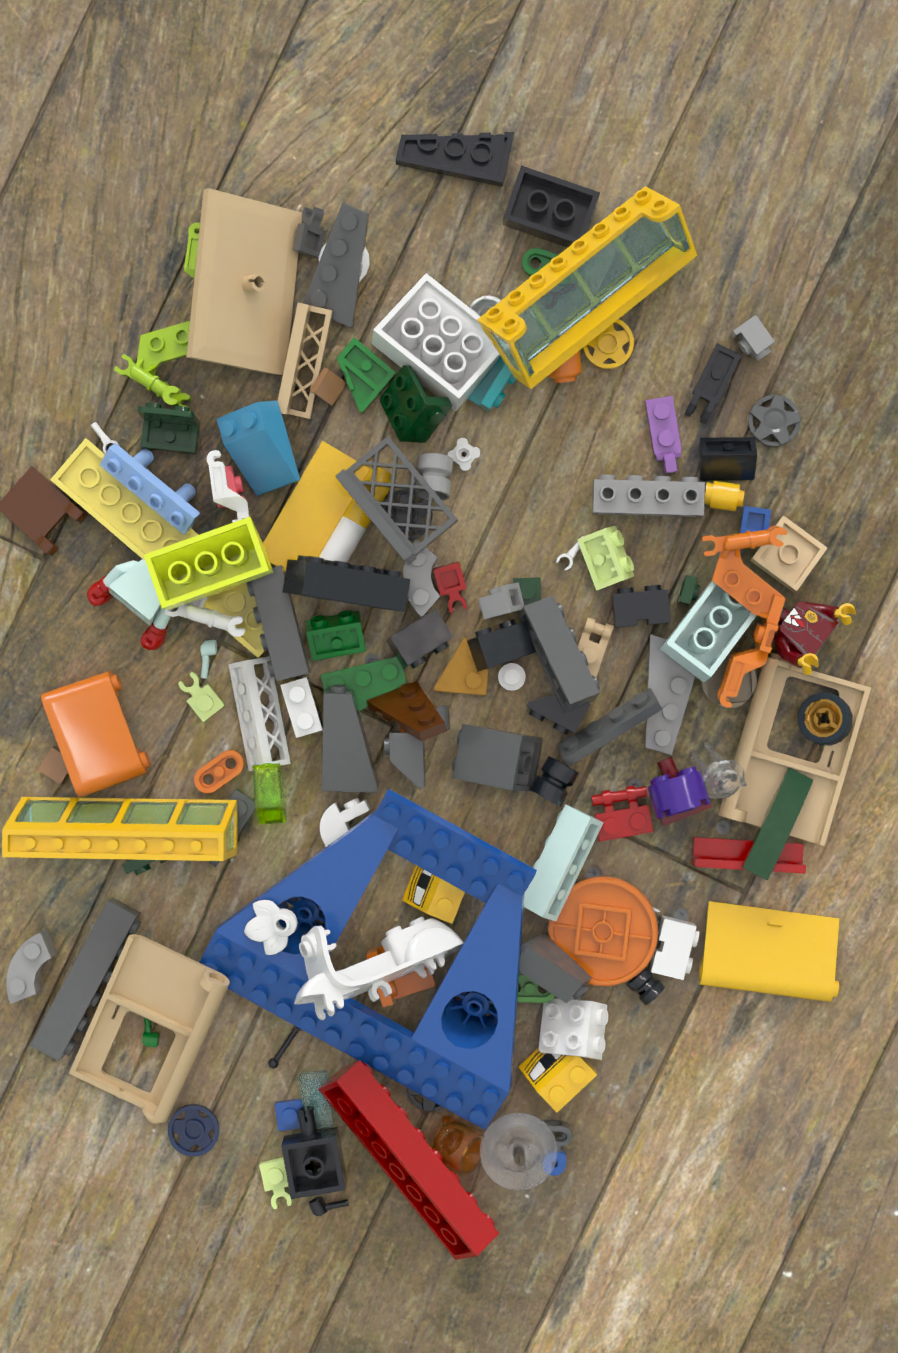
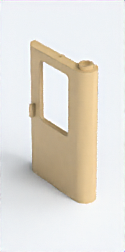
(766, 768)
(166, 991)

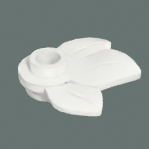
(266, 926)

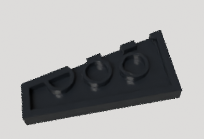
(462, 156)

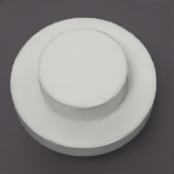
(511, 676)

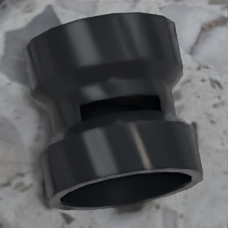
(646, 986)

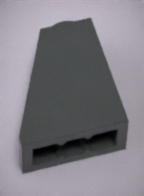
(553, 969)

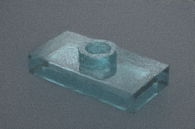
(312, 1097)

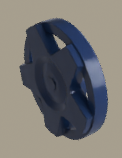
(193, 1130)

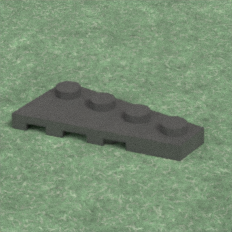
(340, 266)

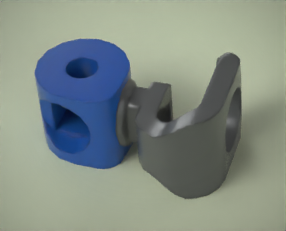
(562, 1141)

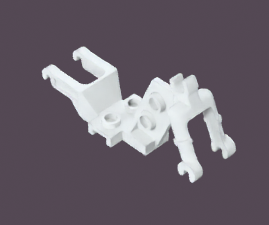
(226, 497)

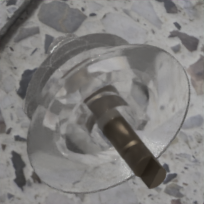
(518, 1151)

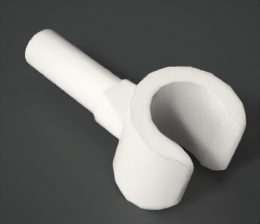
(104, 438)
(570, 555)

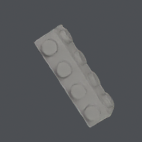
(648, 498)

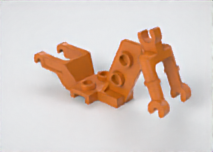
(752, 594)

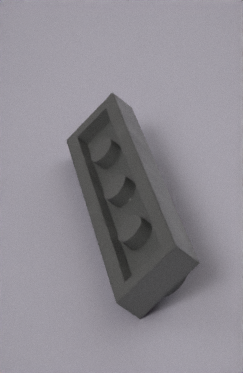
(609, 727)

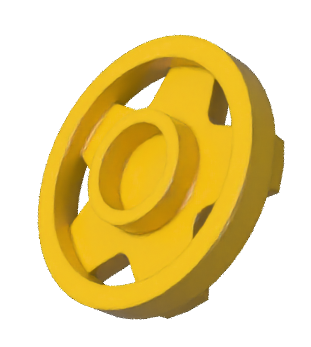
(609, 345)

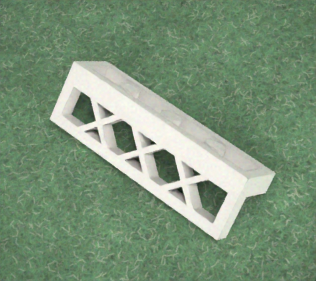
(253, 714)

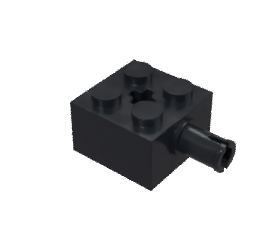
(318, 1145)

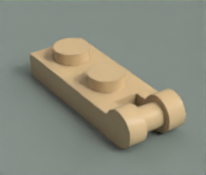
(594, 651)

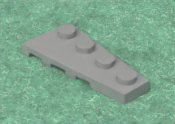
(672, 688)

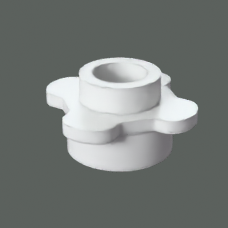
(463, 446)

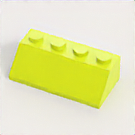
(208, 564)

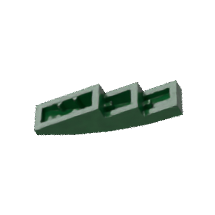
(777, 823)

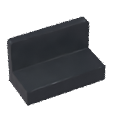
(727, 458)

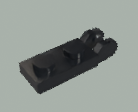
(713, 380)

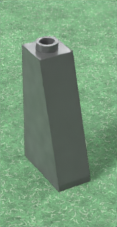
(346, 752)

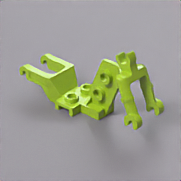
(164, 344)

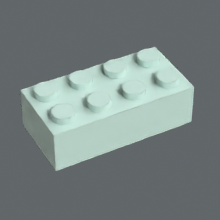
(708, 632)

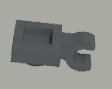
(309, 236)

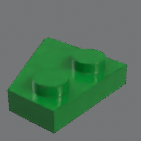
(364, 373)

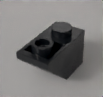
(551, 709)

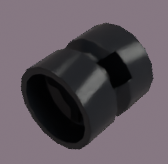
(554, 781)

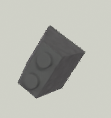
(496, 758)

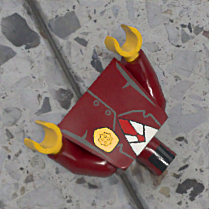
(806, 629)

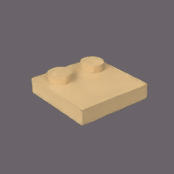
(794, 559)

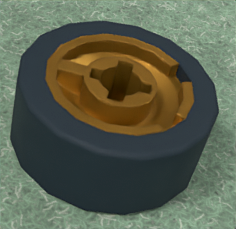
(838, 713)

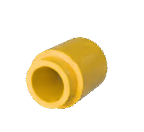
(723, 495)

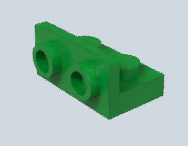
(335, 635)

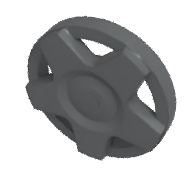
(774, 420)

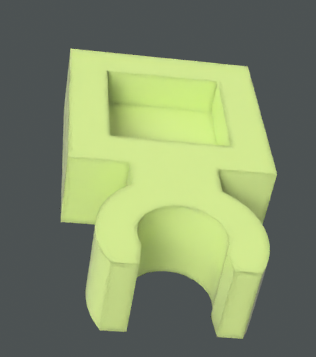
(203, 700)
(275, 1179)

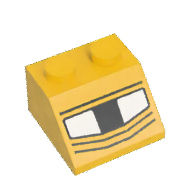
(433, 895)
(557, 1076)

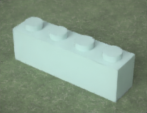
(561, 862)

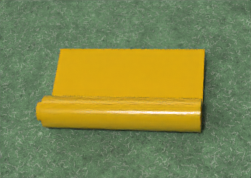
(770, 952)

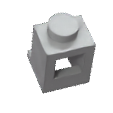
(753, 338)
(501, 601)

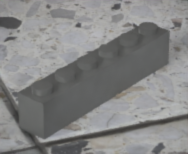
(85, 979)

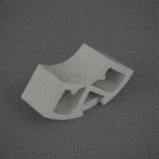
(421, 589)
(27, 966)

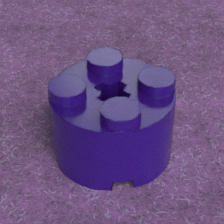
(678, 793)

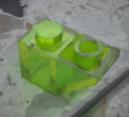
(269, 793)

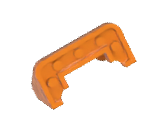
(94, 734)

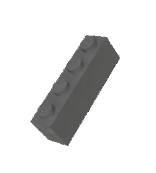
(280, 626)
(559, 654)

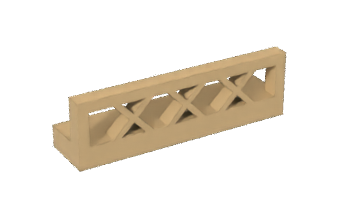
(294, 355)

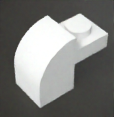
(334, 821)

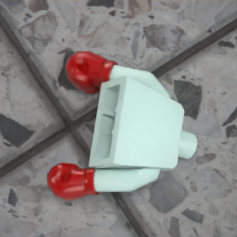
(134, 588)

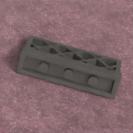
(379, 516)

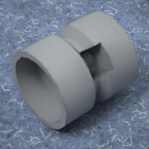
(435, 470)

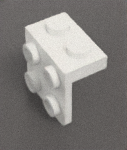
(573, 1028)

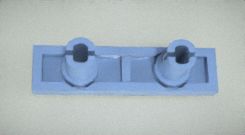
(151, 490)

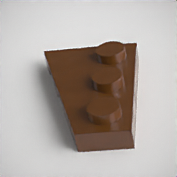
(411, 710)

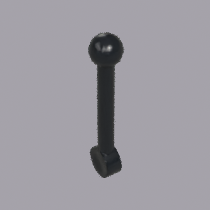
(273, 1062)

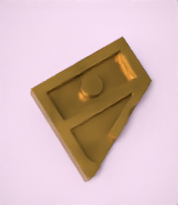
(462, 675)

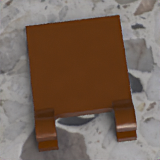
(38, 507)

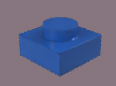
(754, 519)
(287, 1115)

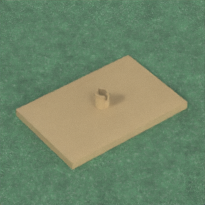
(243, 283)

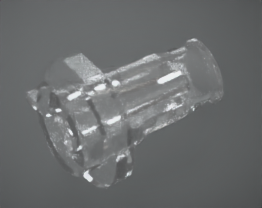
(721, 777)

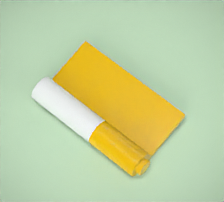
(320, 513)

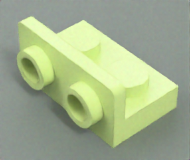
(606, 557)

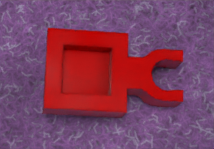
(450, 582)

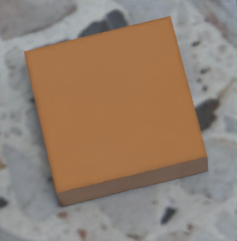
(328, 386)
(54, 766)

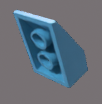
(260, 446)

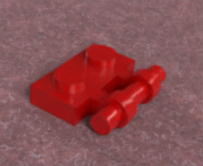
(624, 821)

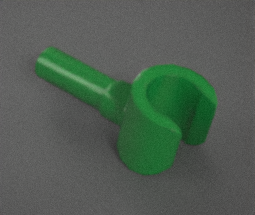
(149, 1038)

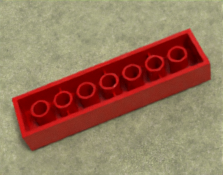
(409, 1160)

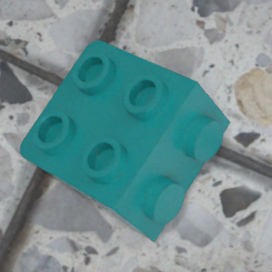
(490, 390)

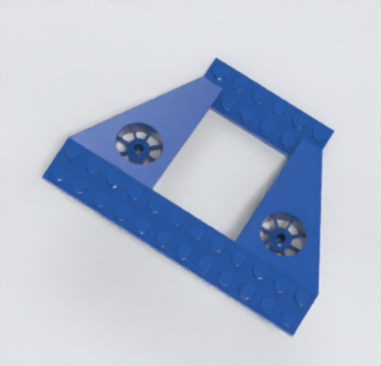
(456, 1050)

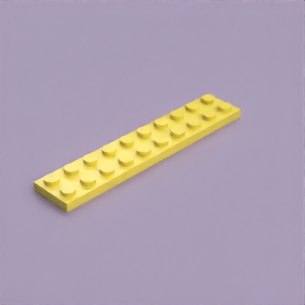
(144, 529)

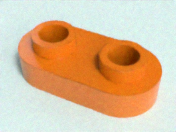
(219, 770)

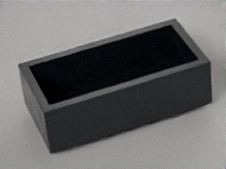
(346, 583)

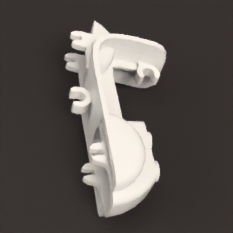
(404, 953)

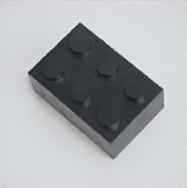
(550, 207)

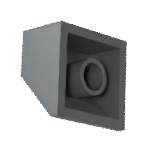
(407, 755)

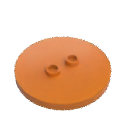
(607, 929)

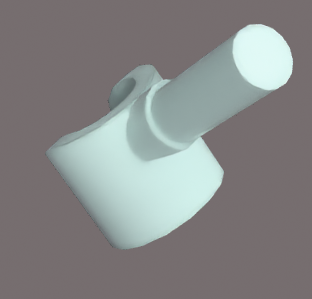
(207, 648)

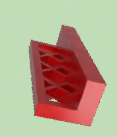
(732, 853)

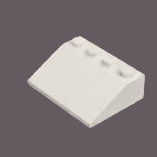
(438, 340)

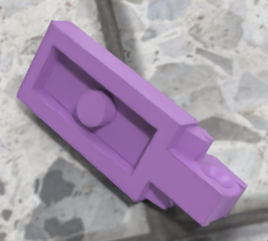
(664, 431)

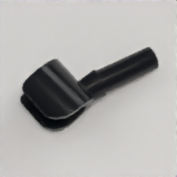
(319, 1208)

